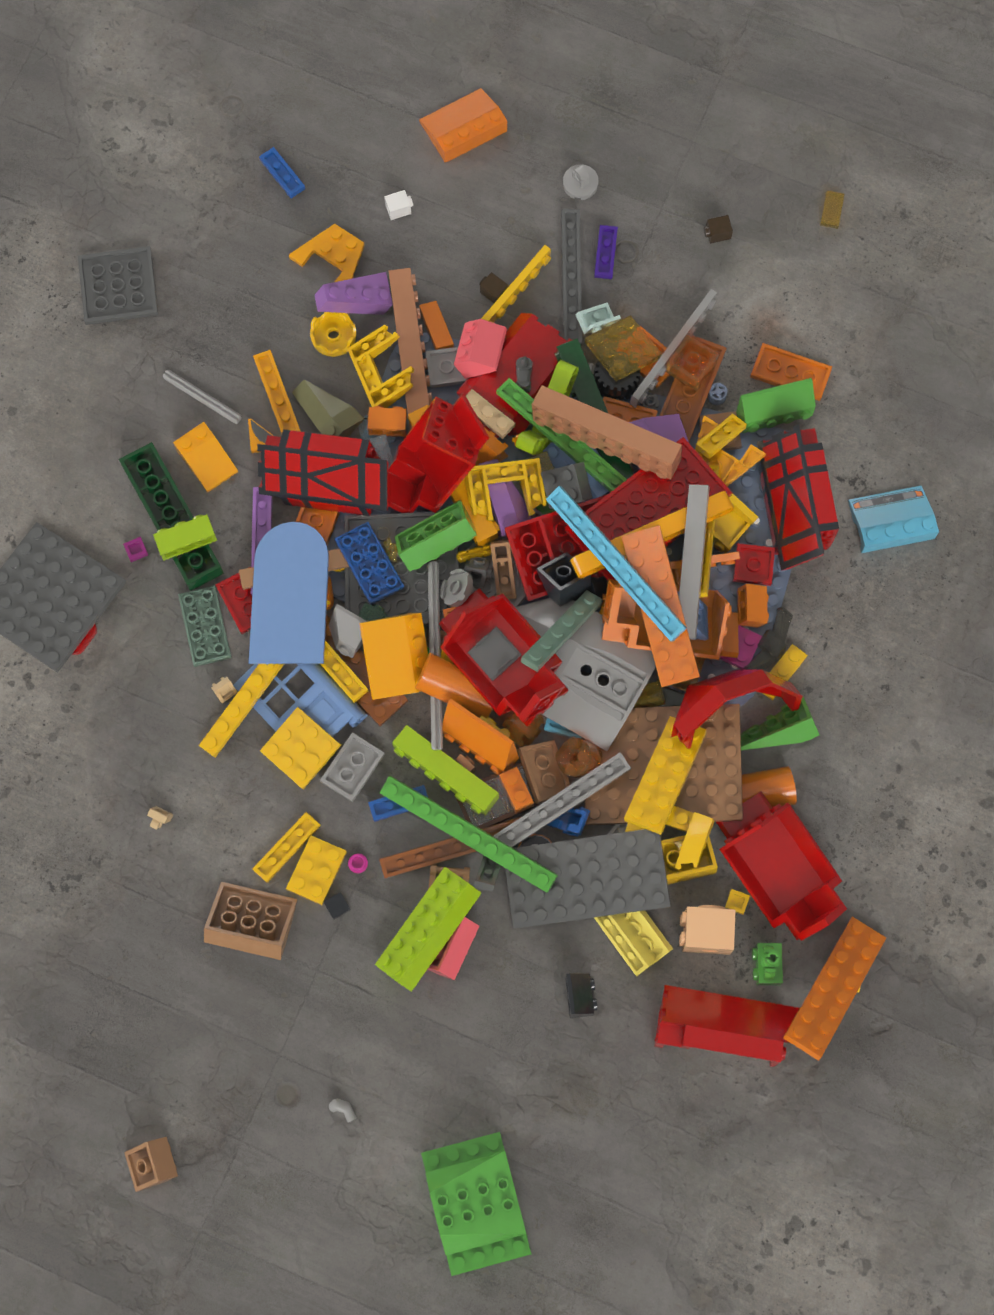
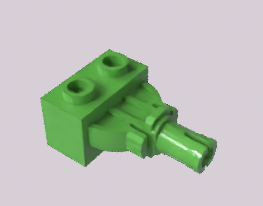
(768, 964)

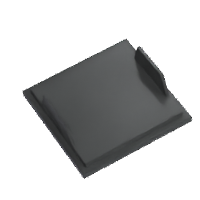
(494, 653)

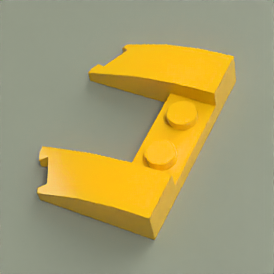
(362, 355)
(526, 471)
(697, 828)

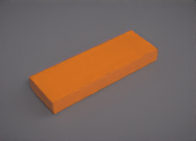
(436, 325)

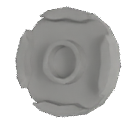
(580, 182)
(457, 588)

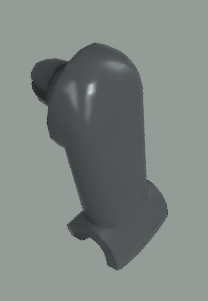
(524, 370)

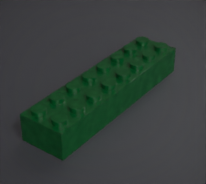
(166, 509)

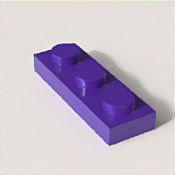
(605, 252)

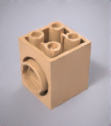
(707, 930)

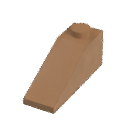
(503, 568)

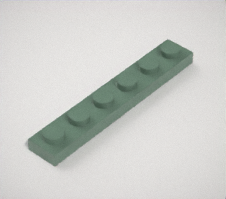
(561, 631)

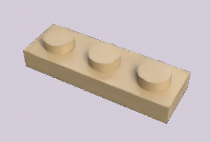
(490, 415)

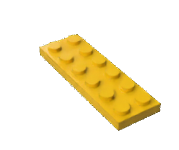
(663, 780)

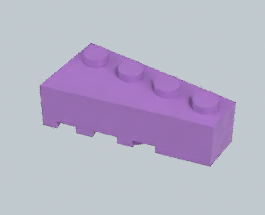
(356, 295)

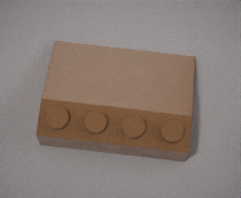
(250, 920)

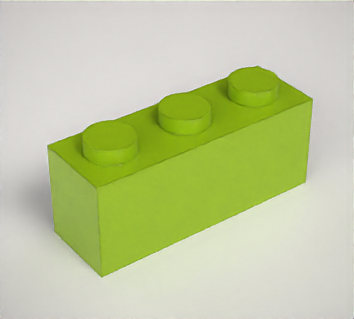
(184, 537)

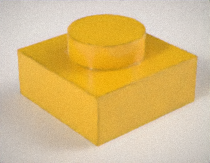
(737, 901)

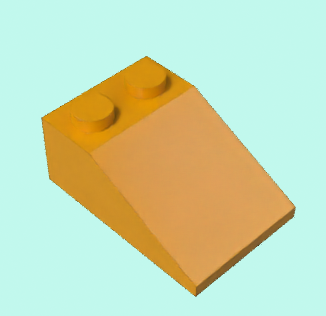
(205, 457)

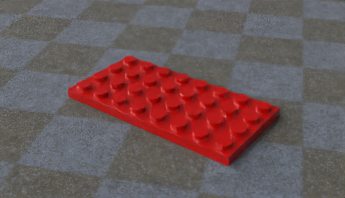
(649, 498)

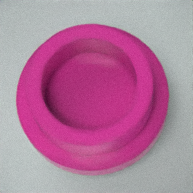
(358, 863)

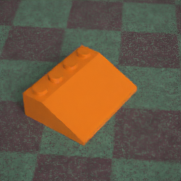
(464, 124)
(478, 738)

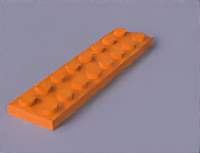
(649, 557)
(834, 988)

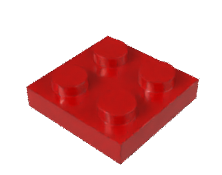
(754, 564)

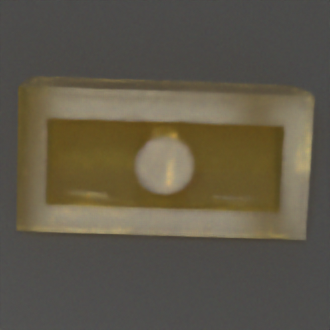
(651, 696)

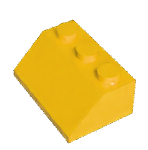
(671, 850)

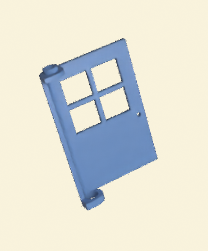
(322, 701)

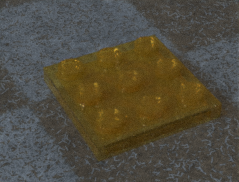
(623, 348)

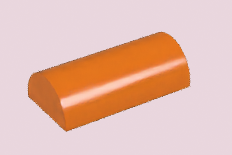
(445, 681)
(775, 784)

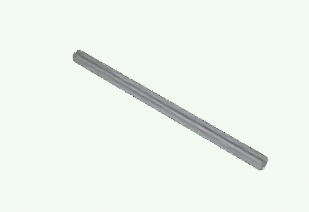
(434, 648)

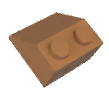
(151, 1163)

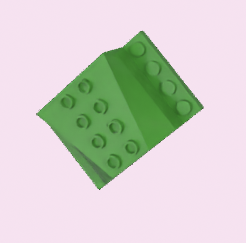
(475, 1203)

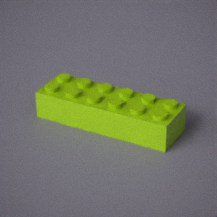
(428, 929)

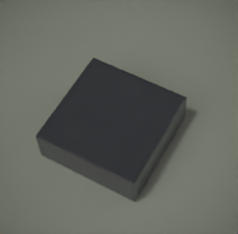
(337, 906)

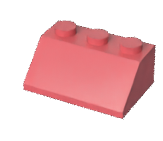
(479, 348)
(454, 951)

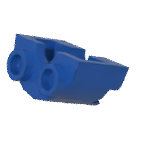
(572, 821)

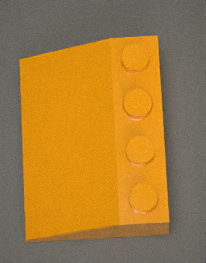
(394, 654)

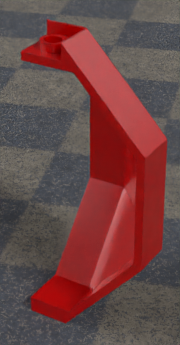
(707, 696)

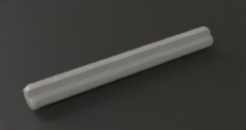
(202, 396)

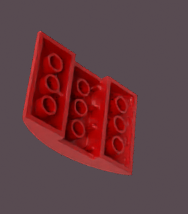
(540, 541)

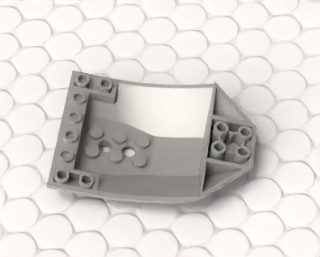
(588, 707)

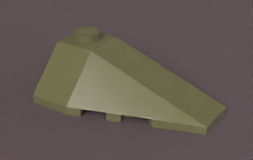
(327, 411)

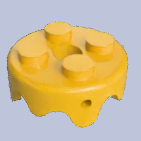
(328, 323)

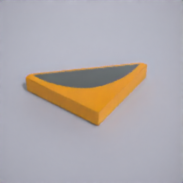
(257, 435)

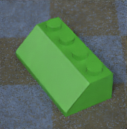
(777, 405)
(435, 536)

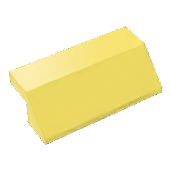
(635, 939)

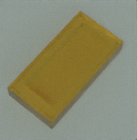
(832, 209)

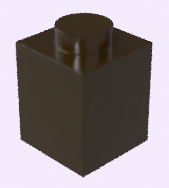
(718, 229)
(492, 287)

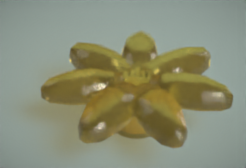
(391, 550)

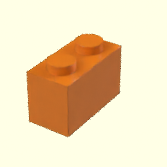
(387, 421)
(752, 605)
(516, 790)

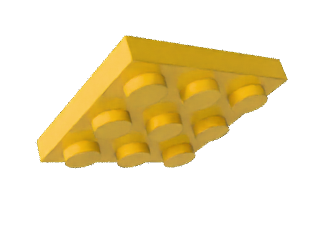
(300, 747)

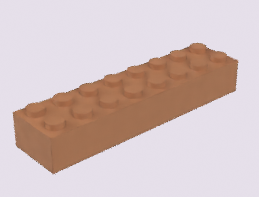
(606, 433)

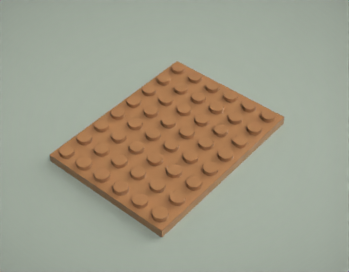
(711, 784)

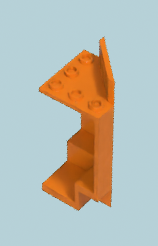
(626, 625)

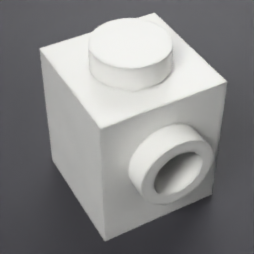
(398, 204)

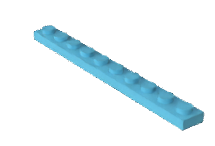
(616, 564)

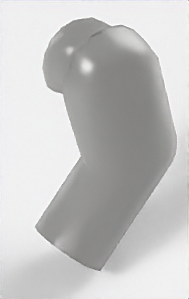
(344, 1107)

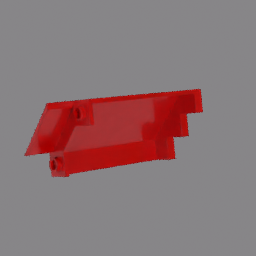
(527, 339)

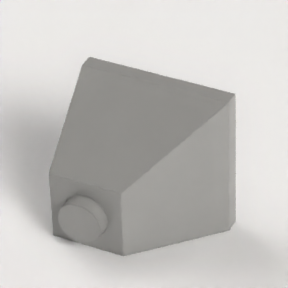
(346, 631)

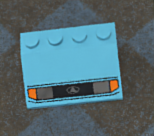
(893, 519)

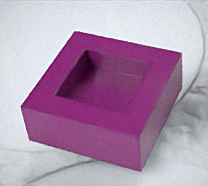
(135, 549)

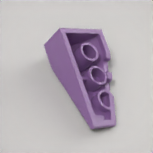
(506, 504)

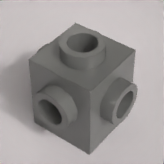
(479, 570)

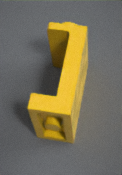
(732, 525)

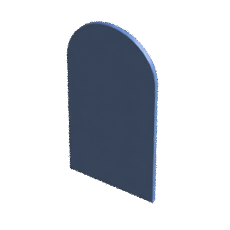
(289, 596)

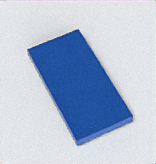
(369, 563)

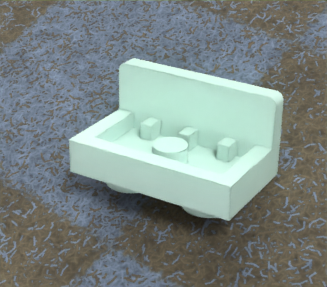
(596, 318)

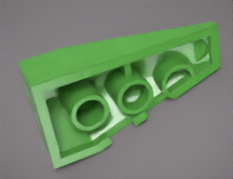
(781, 729)

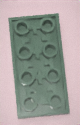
(204, 626)

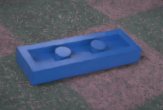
(282, 172)
(386, 808)

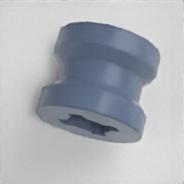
(720, 390)

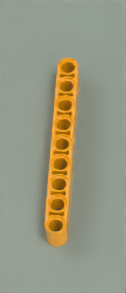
(670, 525)

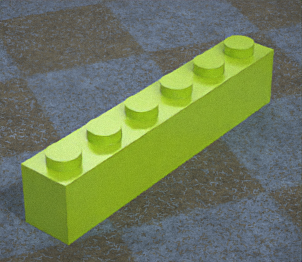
(445, 770)

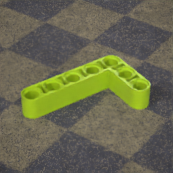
(562, 382)

